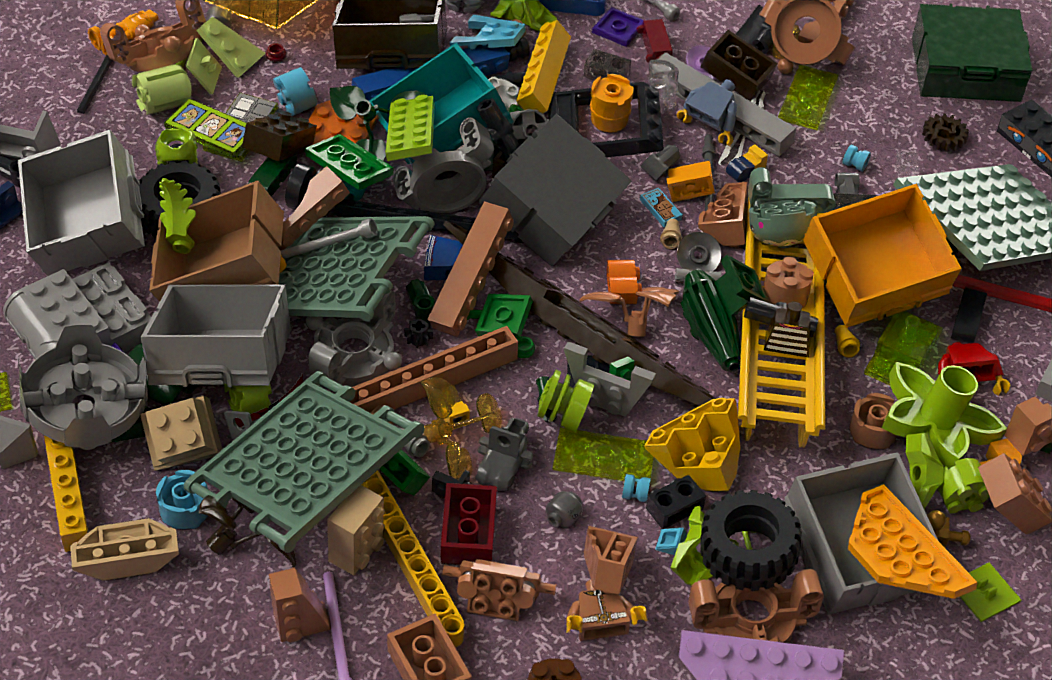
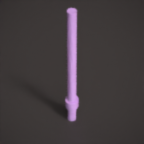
(336, 627)

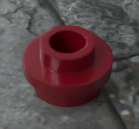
(275, 52)

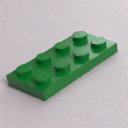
(349, 161)

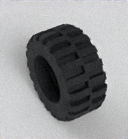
(198, 181)
(750, 513)

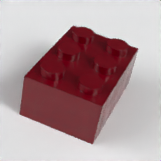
(468, 523)

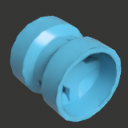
(856, 158)
(642, 488)

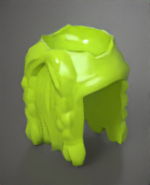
(186, 151)

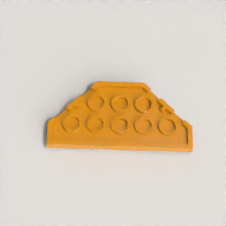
(902, 551)

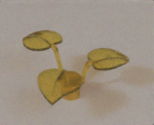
(441, 399)

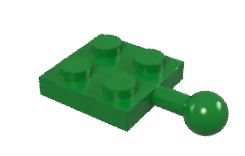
(502, 311)

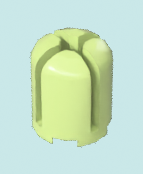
(162, 88)

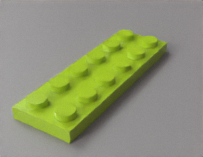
(410, 128)

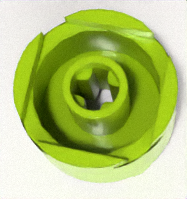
(248, 397)
(963, 487)

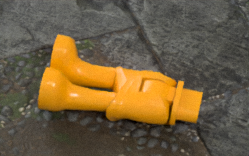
(128, 24)

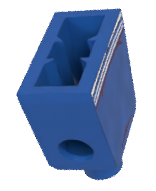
(440, 257)

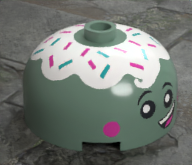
(781, 222)

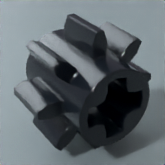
(418, 333)

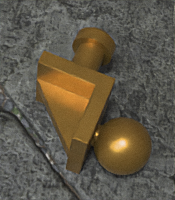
(941, 528)

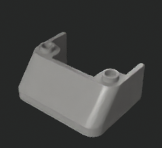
(23, 143)

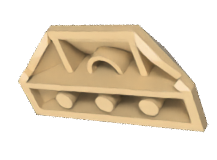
(124, 549)

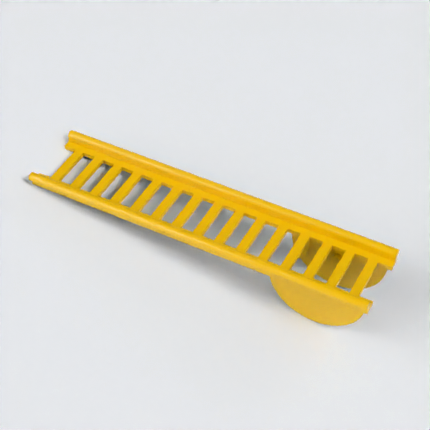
(812, 380)

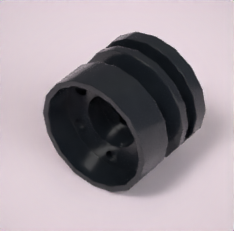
(298, 185)

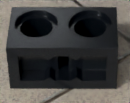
(669, 504)

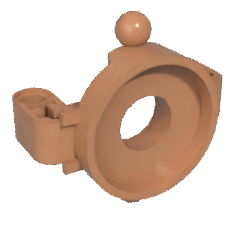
(829, 45)
(157, 46)
(717, 613)

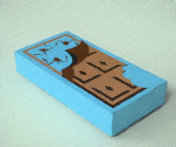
(660, 206)

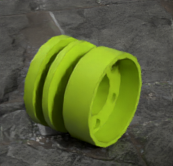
(565, 400)

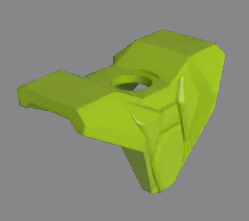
(527, 11)
(924, 466)
(687, 560)

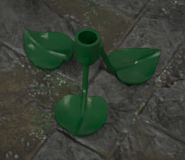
(351, 101)

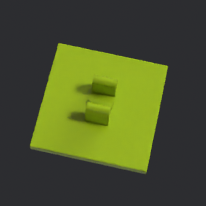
(991, 593)

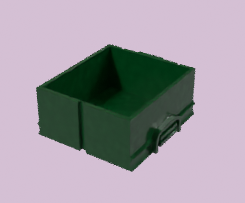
(971, 53)

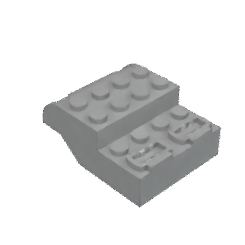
(93, 299)

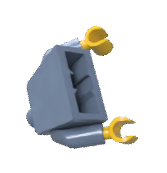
(713, 106)

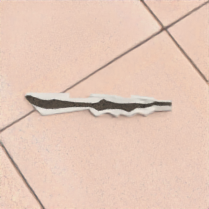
(735, 149)

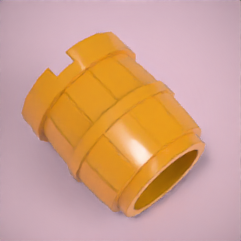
(611, 103)

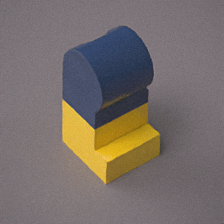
(741, 167)

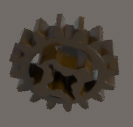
(945, 132)

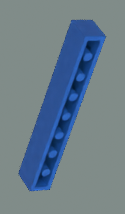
(486, 59)

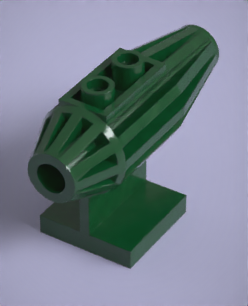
(712, 308)

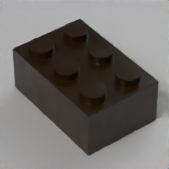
(740, 63)
(279, 135)

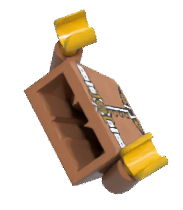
(602, 614)

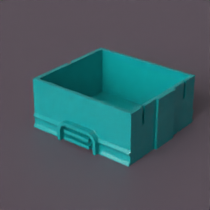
(456, 91)

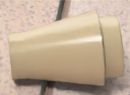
(671, 234)

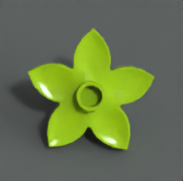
(941, 410)

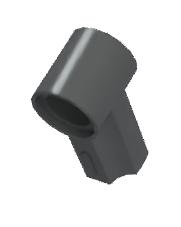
(658, 164)
(847, 183)

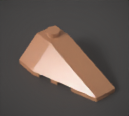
(727, 215)

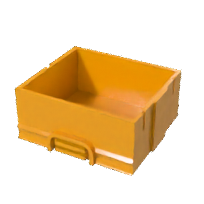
(882, 255)

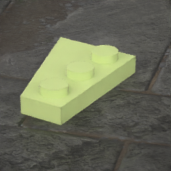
(229, 46)

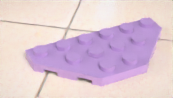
(753, 659)

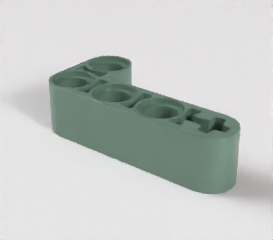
(762, 191)

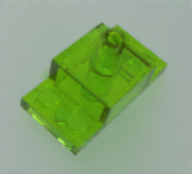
(905, 341)

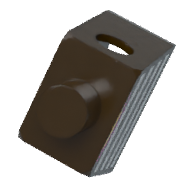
(789, 331)

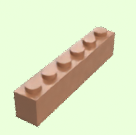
(471, 269)

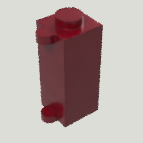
(655, 38)

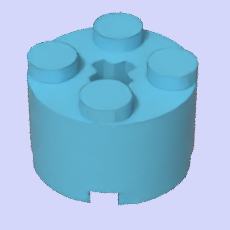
(295, 91)
(177, 505)

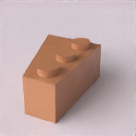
(296, 606)

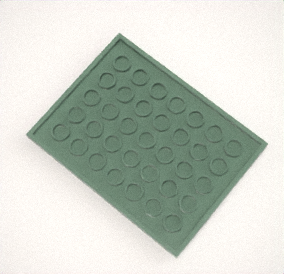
(989, 214)

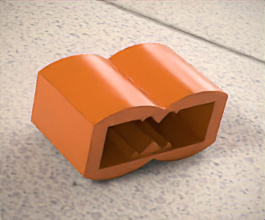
(622, 280)

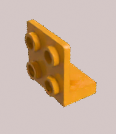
(690, 181)

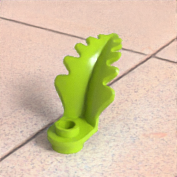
(176, 215)

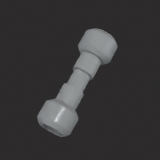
(670, 11)

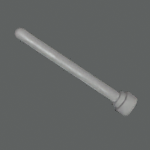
(366, 229)

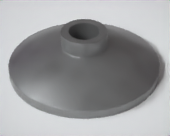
(702, 243)

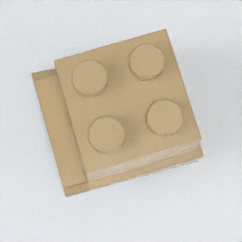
(181, 433)

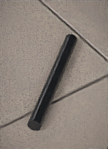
(94, 85)

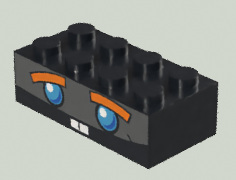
(1030, 131)

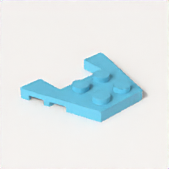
(493, 32)

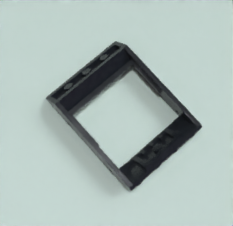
(651, 136)

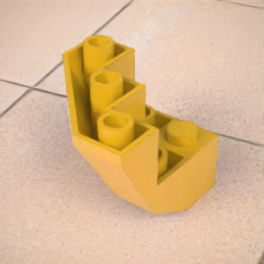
(701, 444)

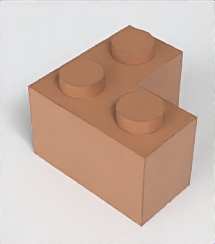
(1030, 426)

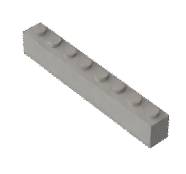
(751, 119)

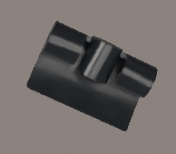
(756, 31)

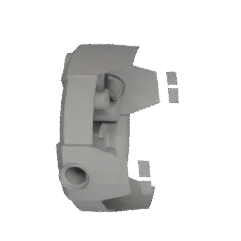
(86, 369)

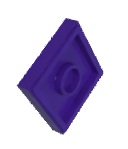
(617, 26)

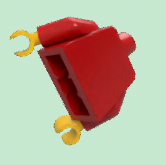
(978, 361)

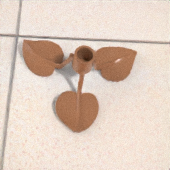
(638, 319)

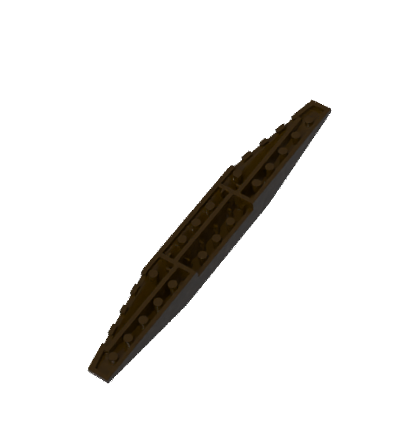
(586, 326)

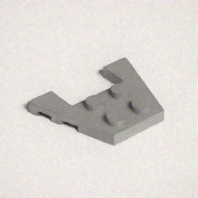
(609, 391)

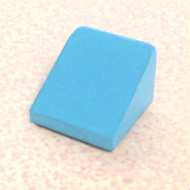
(669, 539)

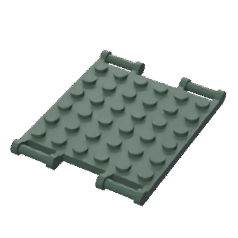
(345, 274)
(303, 458)

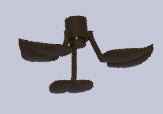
(225, 535)

